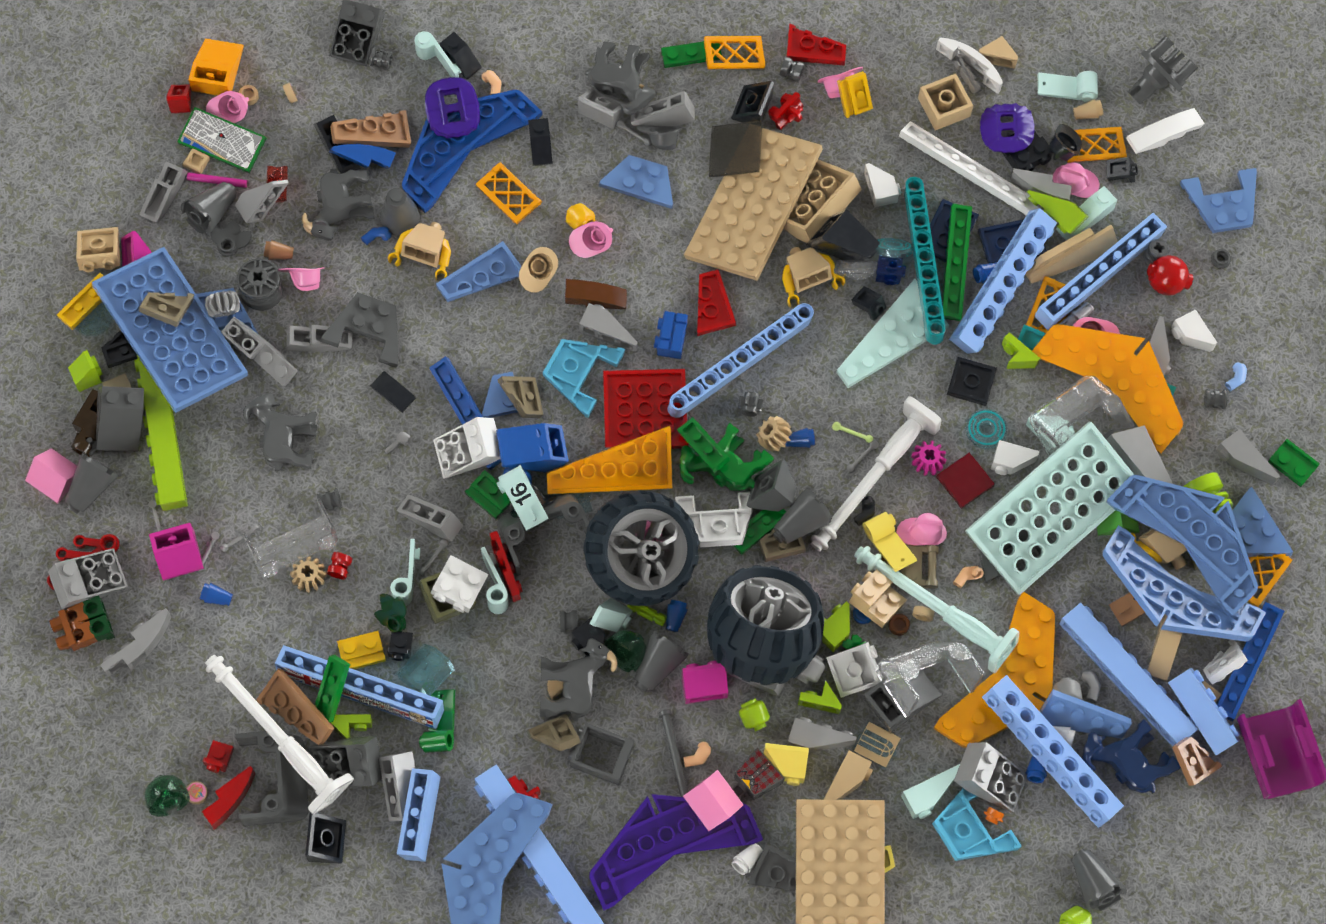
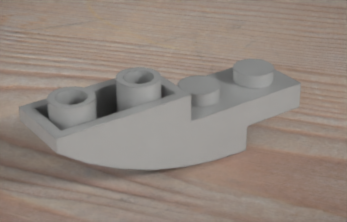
(259, 350)
(146, 638)

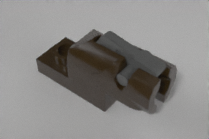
(86, 425)

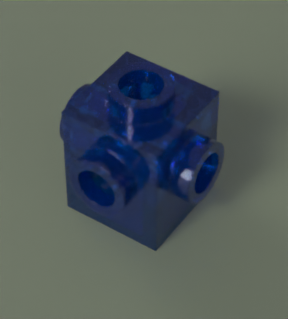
(890, 270)

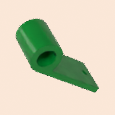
(442, 737)

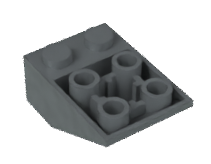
(356, 32)
(887, 710)
(354, 756)

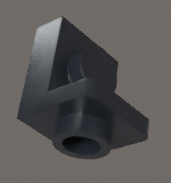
(1121, 169)
(870, 302)
(400, 645)

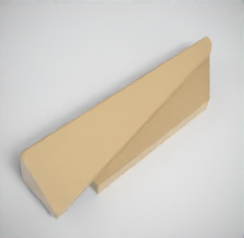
(1072, 253)

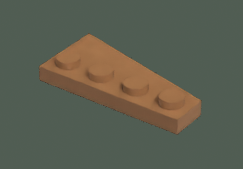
(385, 131)
(289, 701)

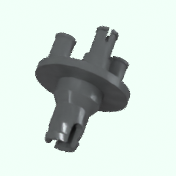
(1160, 72)

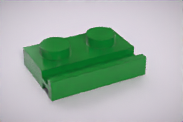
(1293, 462)
(487, 495)

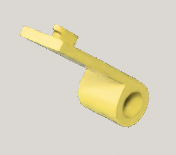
(883, 536)

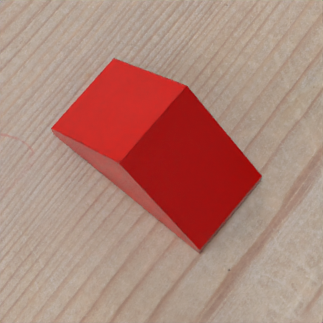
(179, 98)

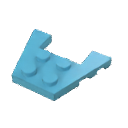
(571, 366)
(965, 833)

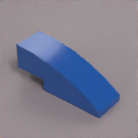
(364, 154)

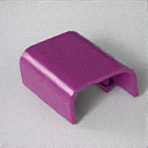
(1283, 751)

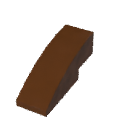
(585, 292)

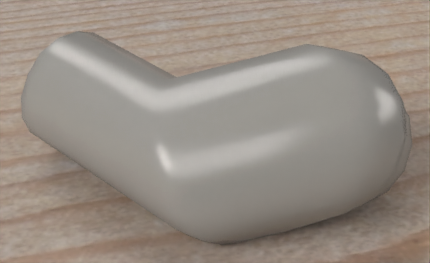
(1094, 684)

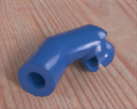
(382, 232)

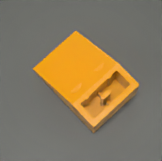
(215, 67)

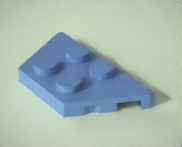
(640, 180)
(1258, 529)

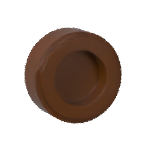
(899, 624)

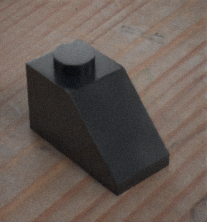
(460, 54)
(540, 141)

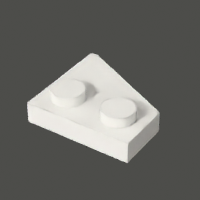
(1225, 663)

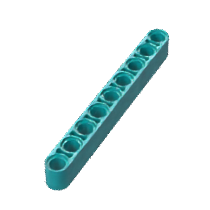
(924, 268)

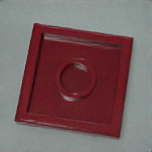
(965, 480)

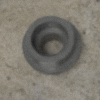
(1223, 254)

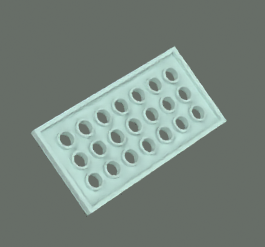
(1027, 490)

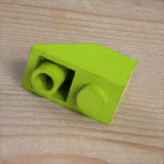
(85, 371)
(837, 627)

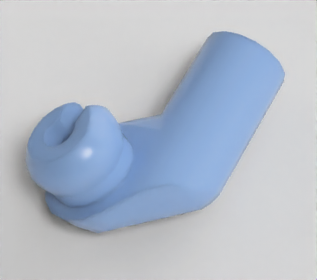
(1239, 376)

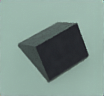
(753, 102)
(325, 839)

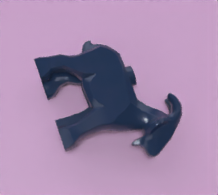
(1128, 760)

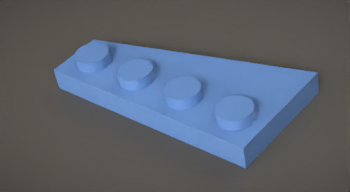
(485, 271)
(1083, 716)

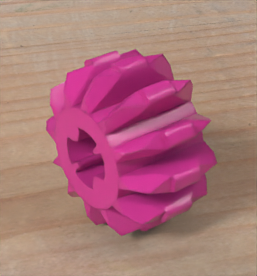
(928, 465)

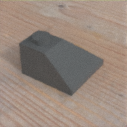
(773, 488)

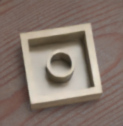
(945, 102)

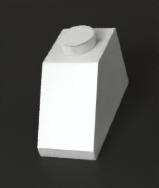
(881, 186)
(1193, 332)
(1012, 458)

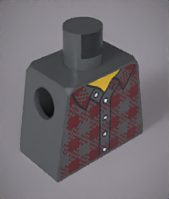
(756, 776)

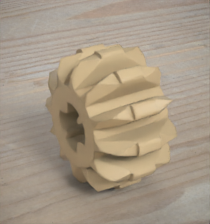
(774, 433)
(307, 582)

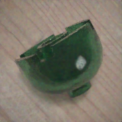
(628, 649)
(165, 794)

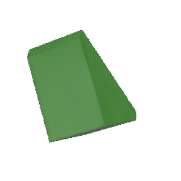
(1117, 518)

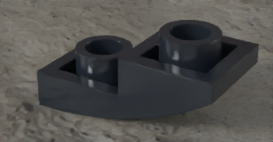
(393, 391)

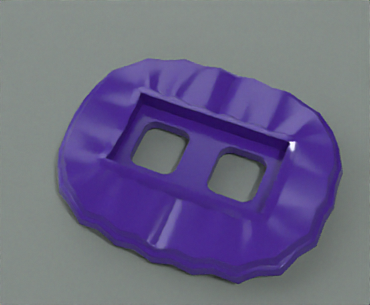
(437, 109)
(1022, 125)

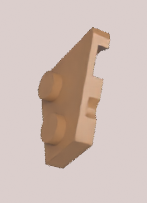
(1194, 760)

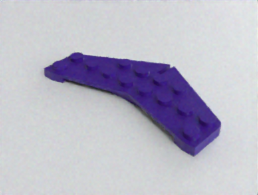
(654, 838)

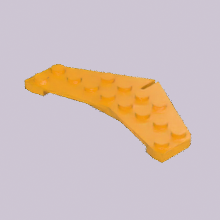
(1131, 377)
(1027, 666)

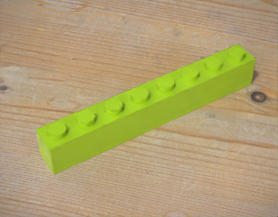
(163, 443)

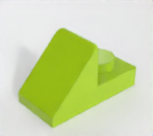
(1023, 356)
(827, 702)
(344, 723)

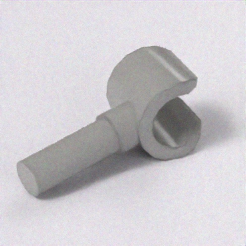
(402, 438)

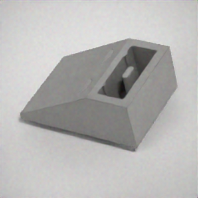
(87, 577)
(990, 776)

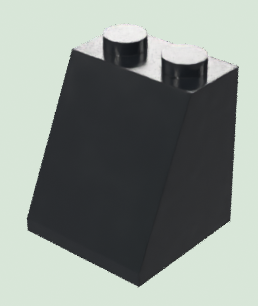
(844, 238)

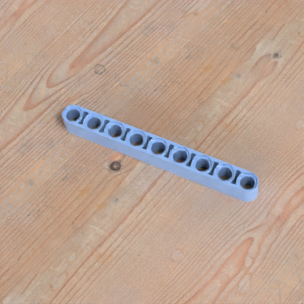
(734, 366)

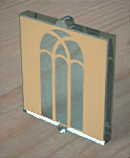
(877, 744)

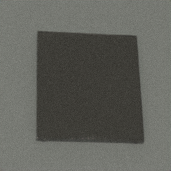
(735, 149)

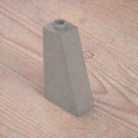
(1139, 453)

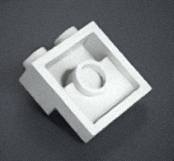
(458, 584)
(854, 669)

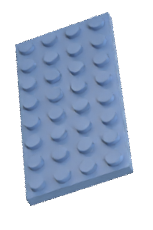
(184, 359)

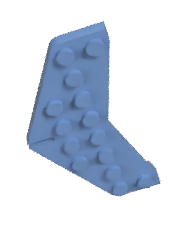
(1189, 519)
(1163, 594)
(487, 858)

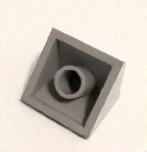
(600, 107)

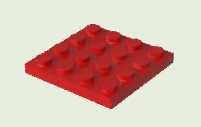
(639, 402)

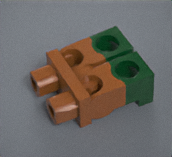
(82, 624)

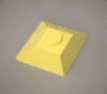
(789, 761)

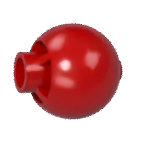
(1169, 275)

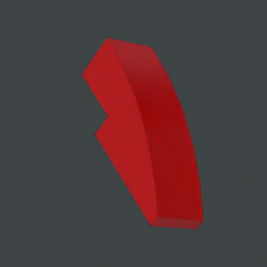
(230, 797)

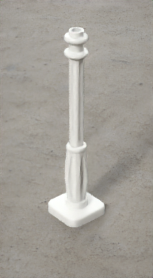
(918, 419)
(326, 788)

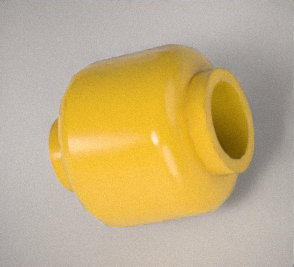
(579, 215)

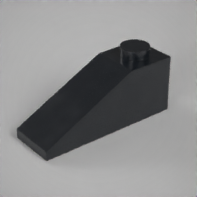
(324, 132)

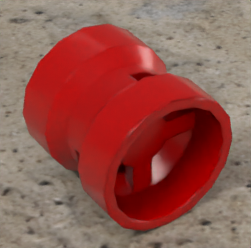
(339, 565)

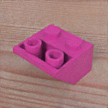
(176, 551)
(704, 682)

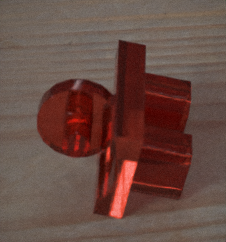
(278, 174)

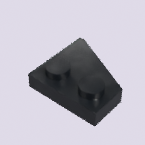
(118, 351)

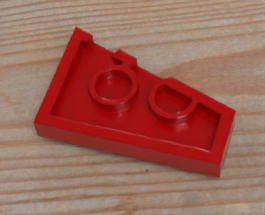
(807, 47)
(713, 304)
(506, 568)

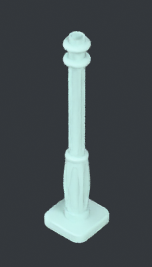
(966, 625)

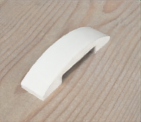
(952, 48)

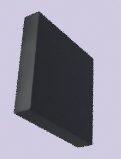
(971, 381)

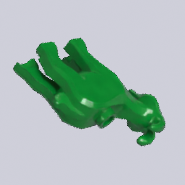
(735, 474)

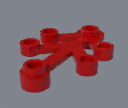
(100, 545)

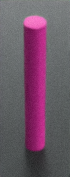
(216, 179)

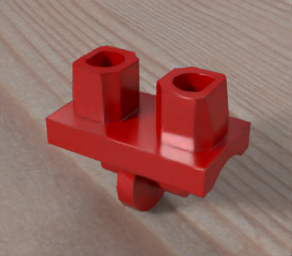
(789, 111)

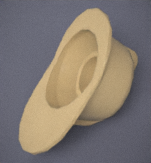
(538, 269)

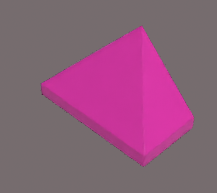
(133, 248)

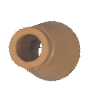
(276, 250)

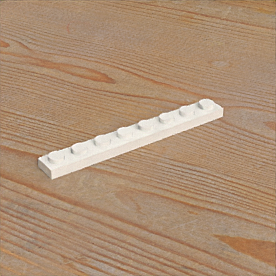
(967, 167)

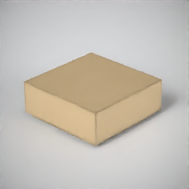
(196, 161)

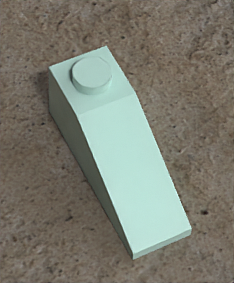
(1096, 207)
(924, 796)

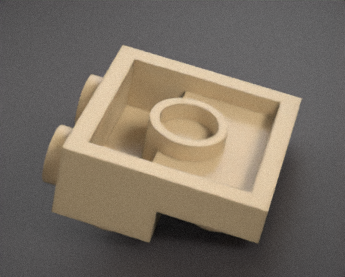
(98, 249)
(877, 598)

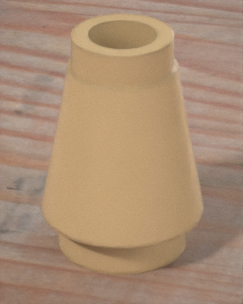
(1089, 110)

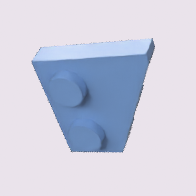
(497, 401)

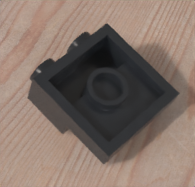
(1035, 154)

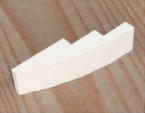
(1164, 130)

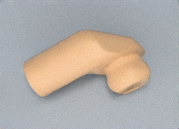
(493, 79)
(968, 573)
(699, 757)

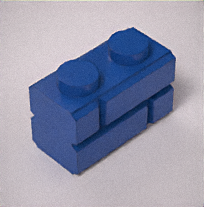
(672, 334)

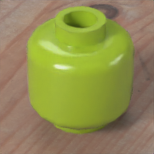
(754, 714)
(1076, 915)

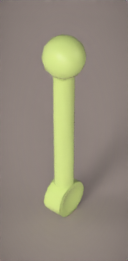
(837, 426)

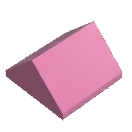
(51, 474)
(713, 800)

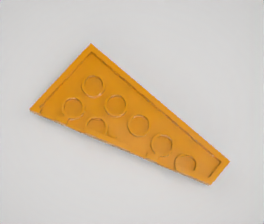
(629, 466)

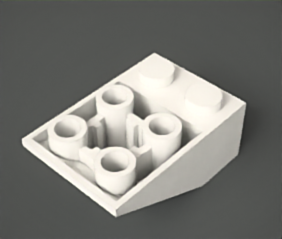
(468, 447)

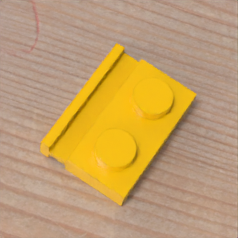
(855, 94)
(362, 650)

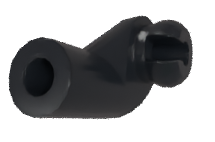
(868, 510)

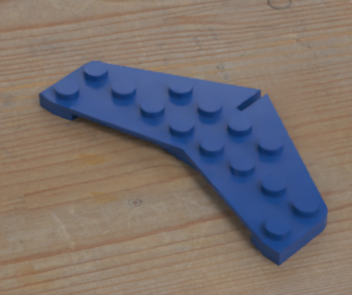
(439, 158)

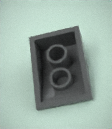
(119, 418)

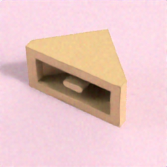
(1000, 53)

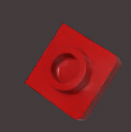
(218, 757)
(520, 787)

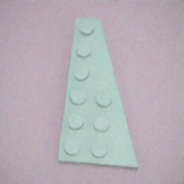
(891, 337)

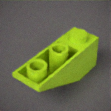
(1064, 212)

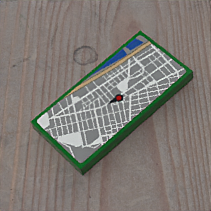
(222, 140)

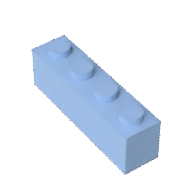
(1204, 711)
(418, 815)

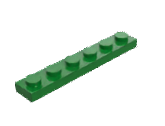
(956, 261)

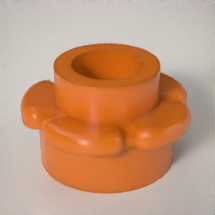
(993, 815)

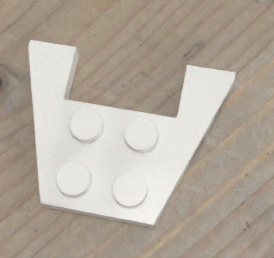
(719, 526)

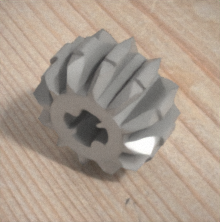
(222, 304)

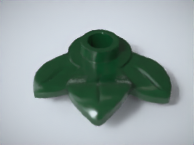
(392, 613)

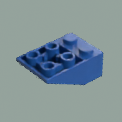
(533, 447)

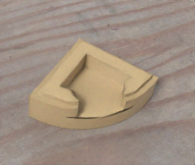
(554, 688)

